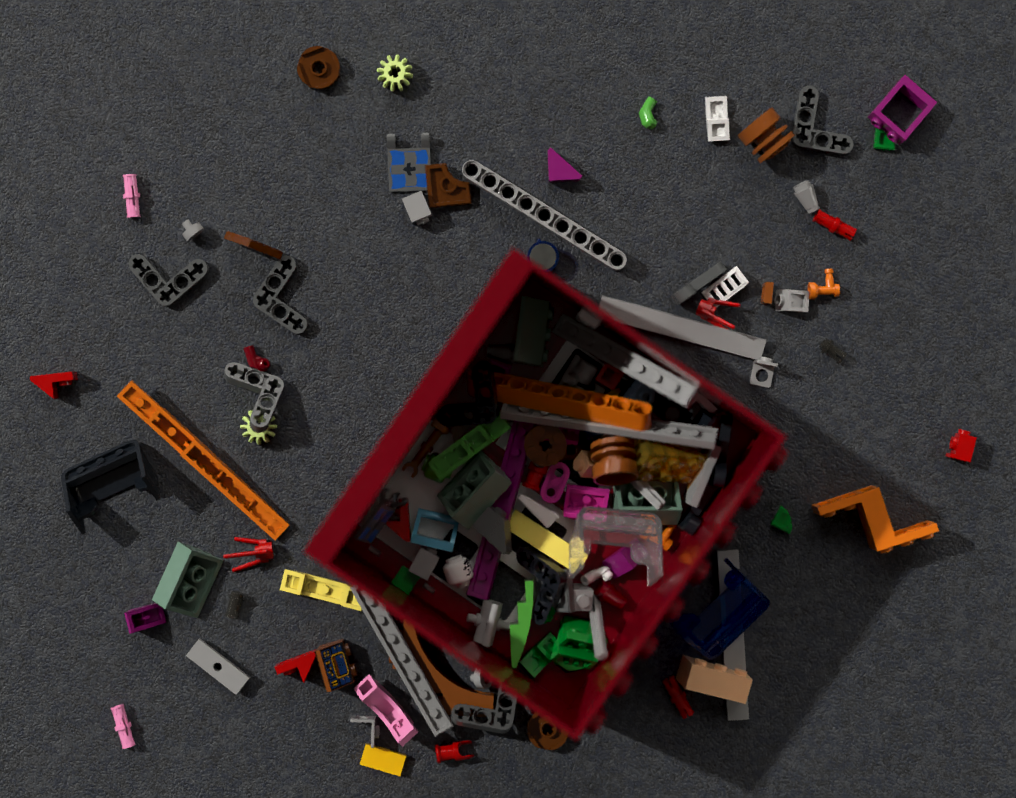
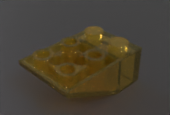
(667, 461)

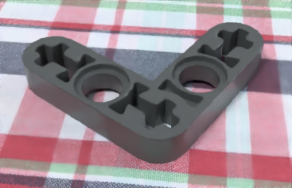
(812, 134)
(698, 283)
(162, 285)
(274, 302)
(263, 388)
(492, 715)

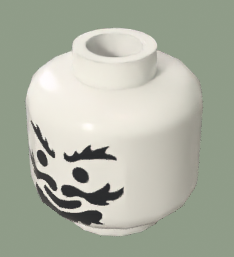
(458, 571)

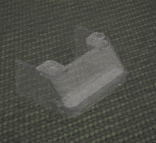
(618, 528)

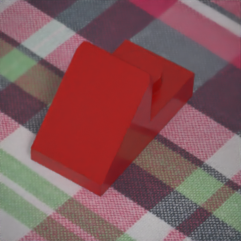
(48, 382)
(402, 526)
(303, 662)

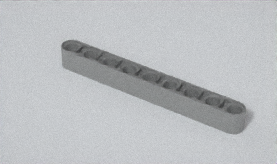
(537, 206)

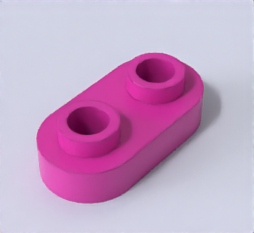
(555, 482)

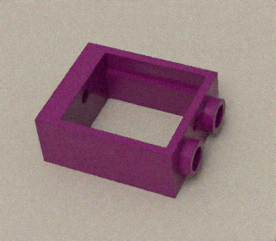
(913, 93)

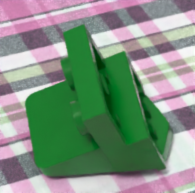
(574, 645)

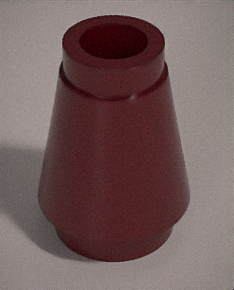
(609, 594)

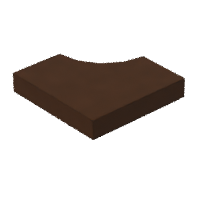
(444, 188)
(252, 244)

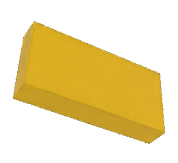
(383, 759)

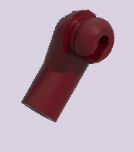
(255, 361)

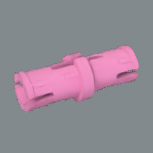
(131, 195)
(123, 726)

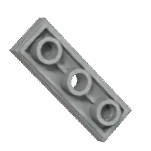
(228, 675)

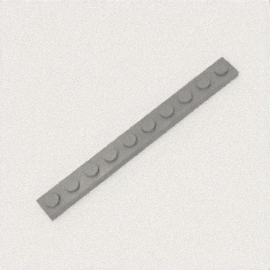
(660, 430)

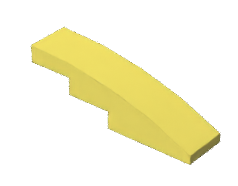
(540, 538)

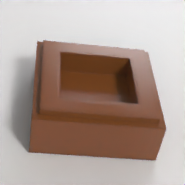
(767, 293)

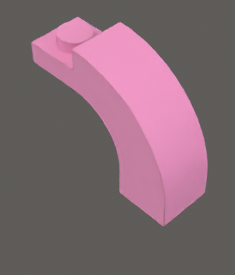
(387, 708)

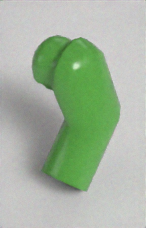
(646, 113)

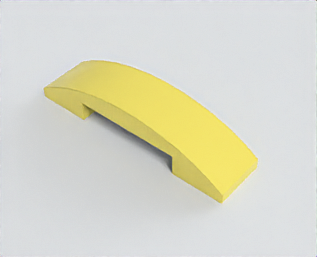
(319, 588)

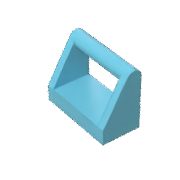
(431, 541)

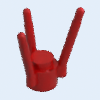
(707, 310)
(263, 551)

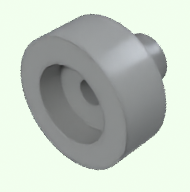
(192, 230)
(480, 681)

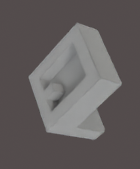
(792, 300)

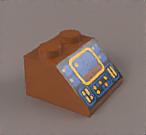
(336, 665)

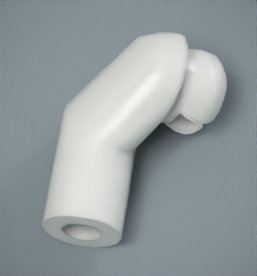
(595, 574)

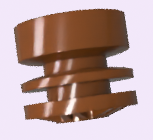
(766, 135)
(614, 461)

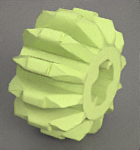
(387, 70)
(259, 436)

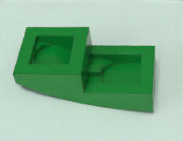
(538, 656)

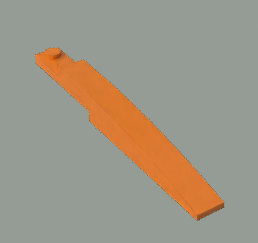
(203, 459)

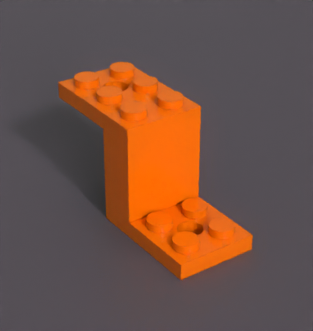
(875, 519)

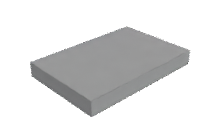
(696, 488)

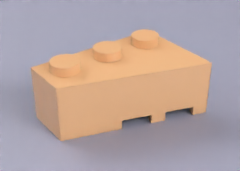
(714, 679)

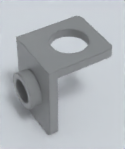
(765, 364)
(375, 729)

